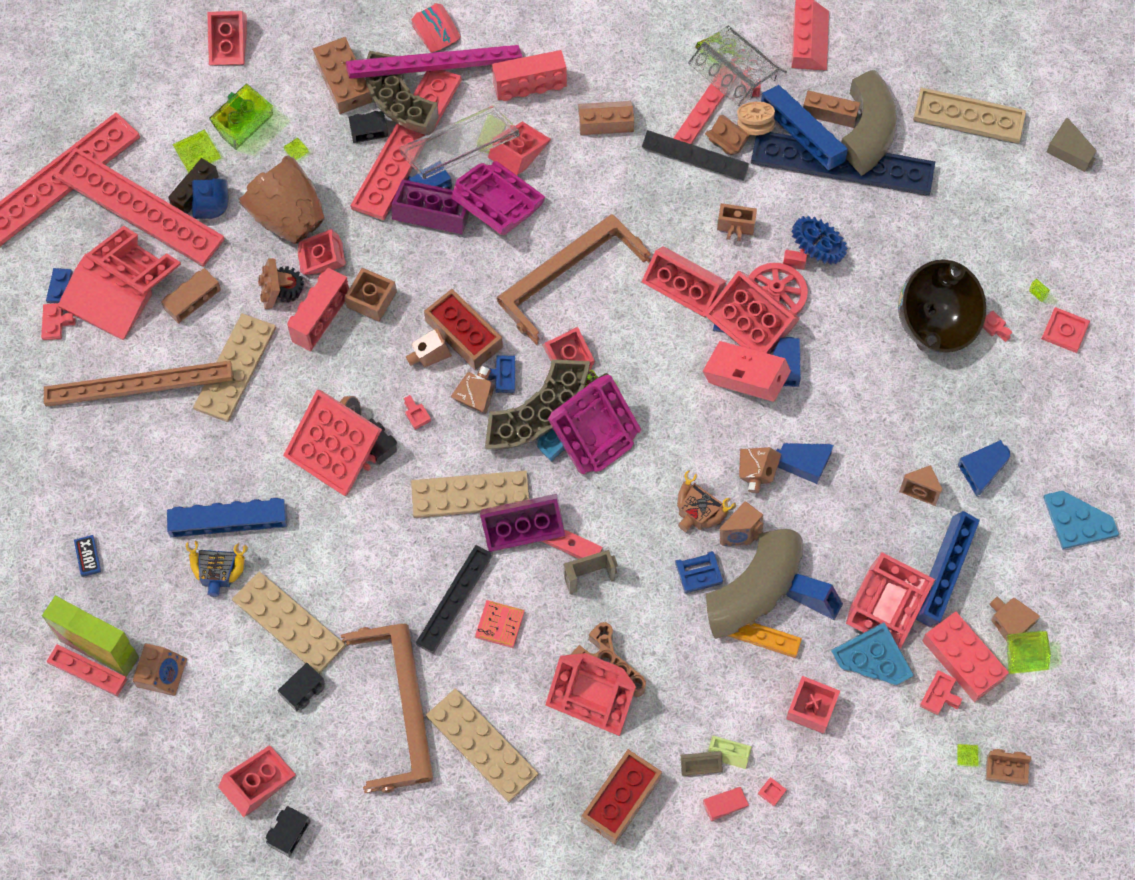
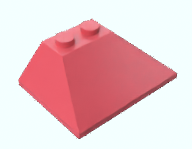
(130, 262)
(889, 595)
(591, 691)

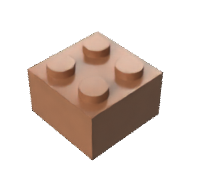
(370, 294)

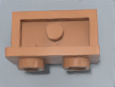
(1007, 767)

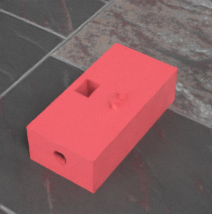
(747, 371)

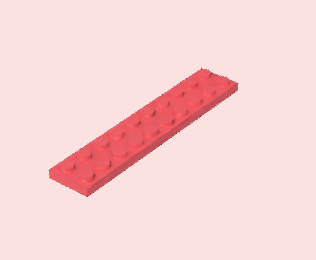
(391, 167)
(45, 190)
(139, 206)

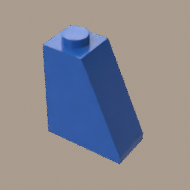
(790, 350)
(805, 459)
(984, 465)
(815, 595)

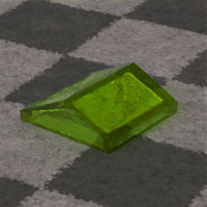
(1028, 652)

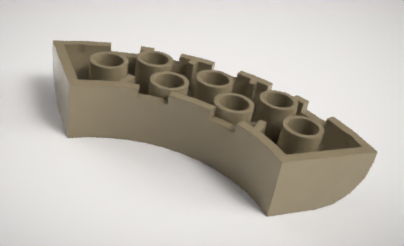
(399, 103)
(877, 124)
(530, 421)
(759, 585)

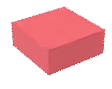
(772, 791)

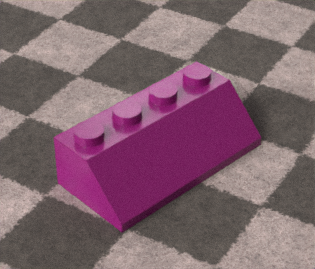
(428, 207)
(522, 522)

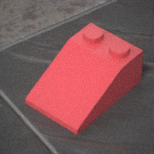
(227, 37)
(520, 151)
(255, 780)

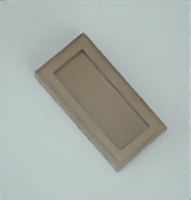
(701, 763)

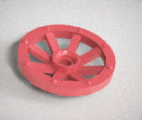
(780, 293)

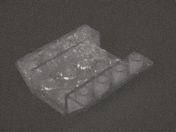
(734, 64)

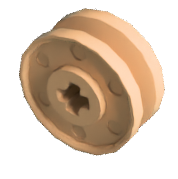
(756, 118)

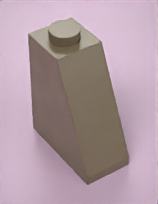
(1072, 147)

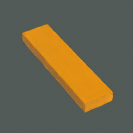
(769, 639)

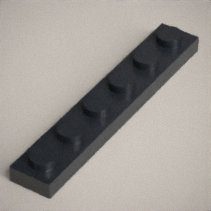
(695, 155)
(454, 599)

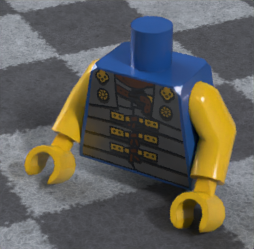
(216, 567)

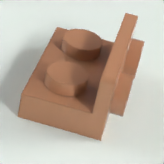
(727, 135)

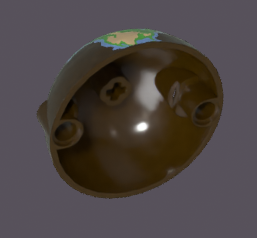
(941, 313)

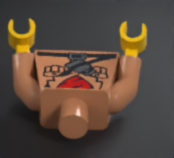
(700, 507)

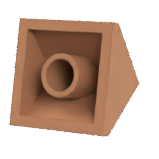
(922, 485)

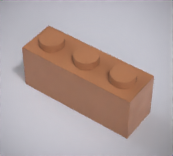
(831, 108)
(191, 295)

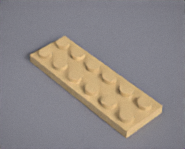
(969, 115)
(244, 351)
(467, 493)
(288, 622)
(482, 745)

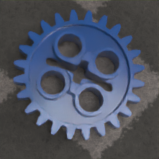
(828, 249)

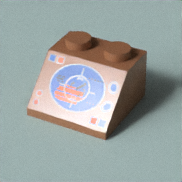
(742, 526)
(159, 670)

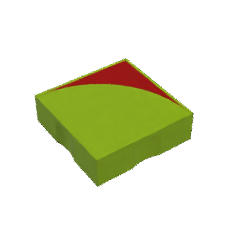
(90, 636)

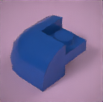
(209, 198)

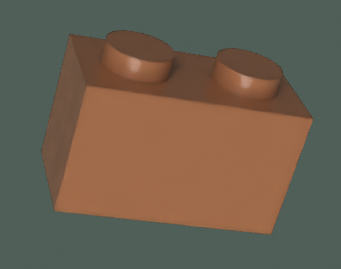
(736, 220)

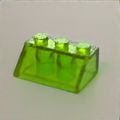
(241, 116)

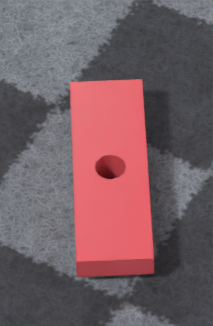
(581, 548)

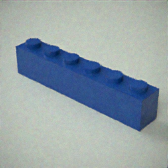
(805, 128)
(226, 517)
(947, 567)

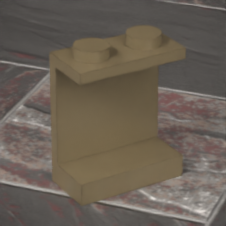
(586, 565)

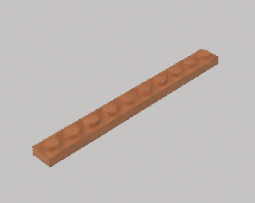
(138, 383)

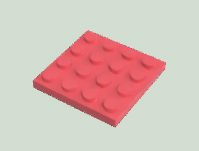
(332, 442)

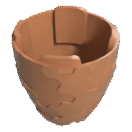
(284, 201)

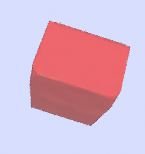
(725, 803)

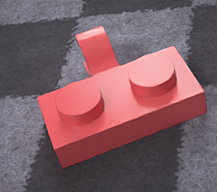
(54, 320)
(939, 693)

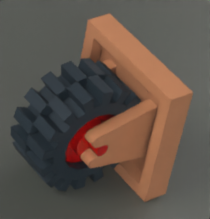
(279, 284)

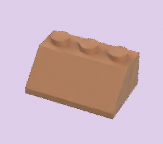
(606, 117)

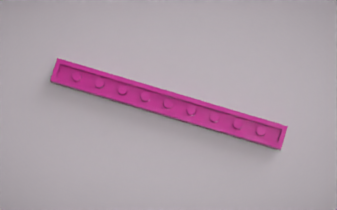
(431, 61)

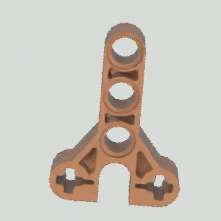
(606, 650)

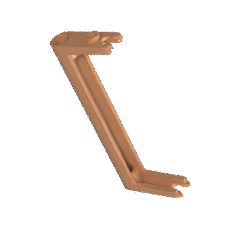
(562, 262)
(411, 704)

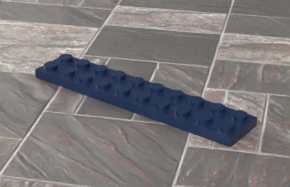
(891, 172)

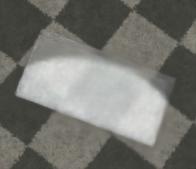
(459, 141)

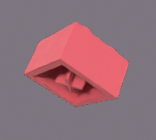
(813, 704)

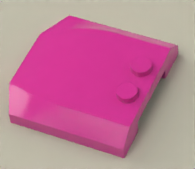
(496, 196)
(595, 425)

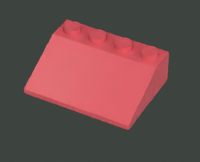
(103, 299)
(751, 314)

